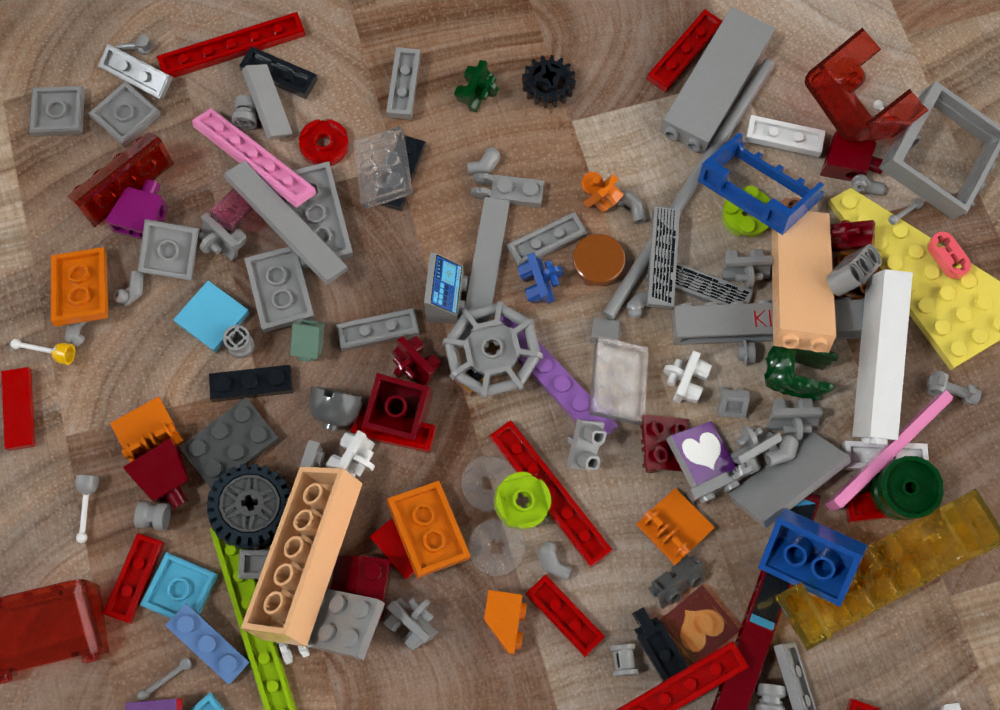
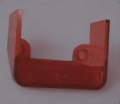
(833, 87)

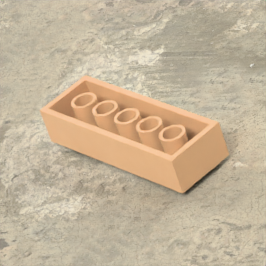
(302, 556)

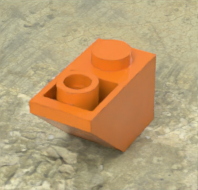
(502, 618)

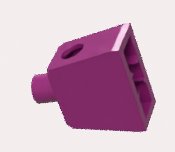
(136, 206)

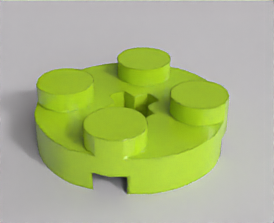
(740, 224)
(514, 515)

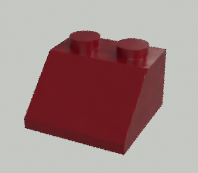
(397, 406)
(363, 577)

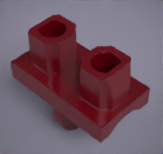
(852, 235)
(411, 363)

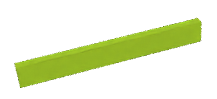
(262, 654)

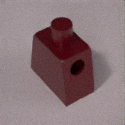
(849, 159)
(161, 473)

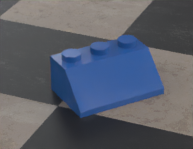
(812, 555)

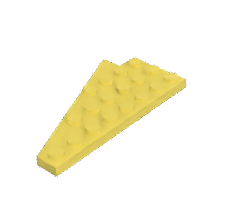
(953, 314)

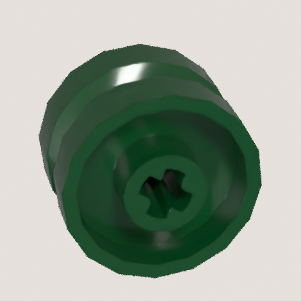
(907, 488)

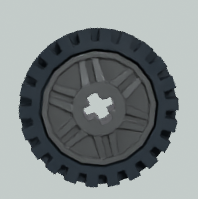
(228, 507)

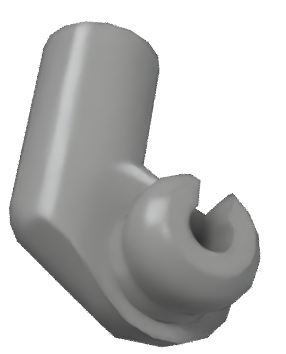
(550, 561)

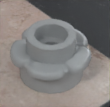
(746, 352)

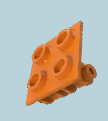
(145, 429)
(675, 526)

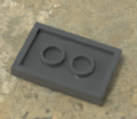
(229, 441)

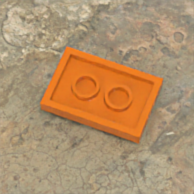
(79, 286)
(428, 529)

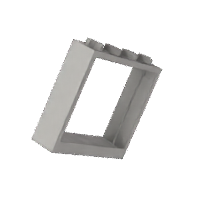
(967, 117)

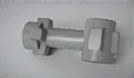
(939, 383)

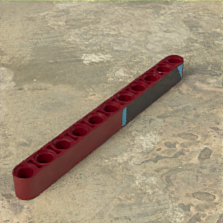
(758, 629)

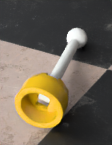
(61, 353)

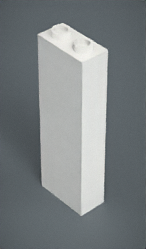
(882, 357)

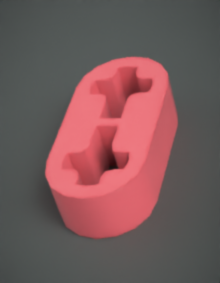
(949, 255)

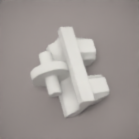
(694, 367)
(356, 456)

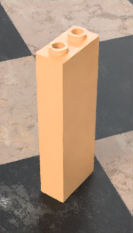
(800, 286)

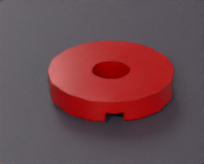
(322, 129)

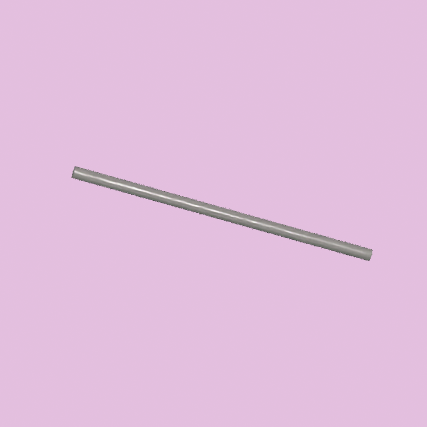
(691, 184)

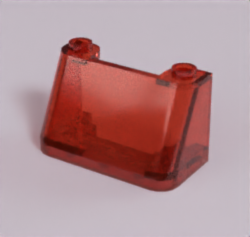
(51, 626)

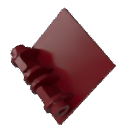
(656, 448)

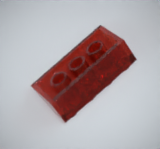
(139, 162)

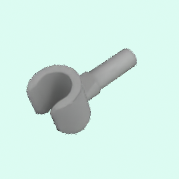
(141, 46)

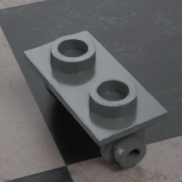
(688, 574)

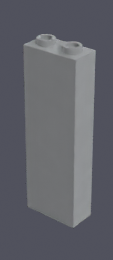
(717, 80)

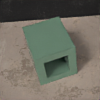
(307, 339)

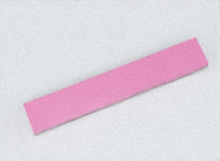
(243, 148)
(888, 451)

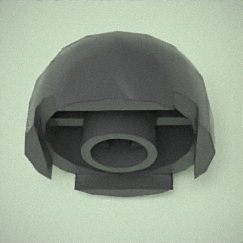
(335, 407)

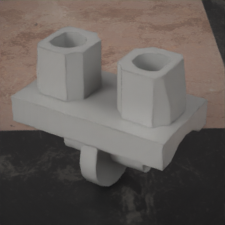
(218, 240)
(747, 269)
(794, 420)
(585, 444)
(763, 444)
(414, 617)

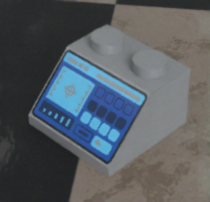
(444, 290)

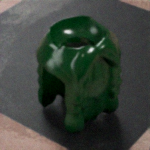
(781, 372)

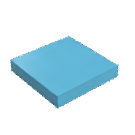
(210, 315)
(177, 584)

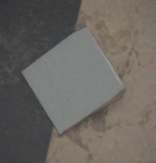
(604, 328)

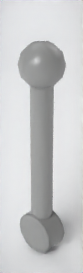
(916, 204)
(185, 664)

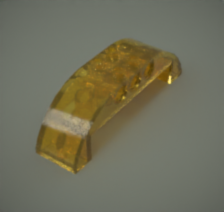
(897, 567)

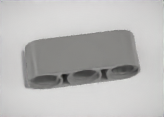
(854, 270)

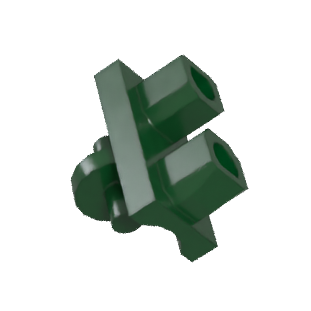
(479, 86)

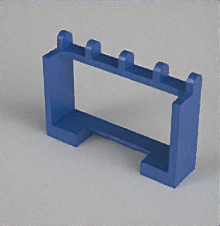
(774, 212)

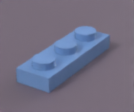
(207, 643)

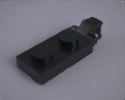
(658, 645)

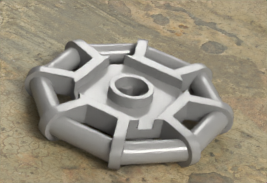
(484, 362)

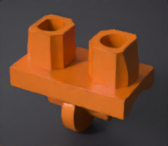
(602, 192)

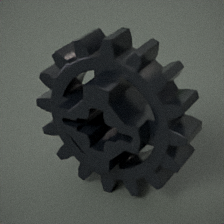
(548, 81)

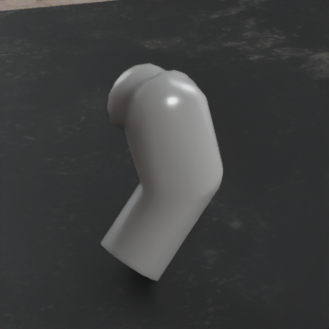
(486, 164)
(862, 183)
(634, 204)
(133, 292)
(636, 304)
(73, 334)
(786, 451)

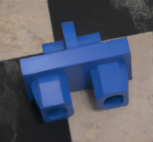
(535, 269)

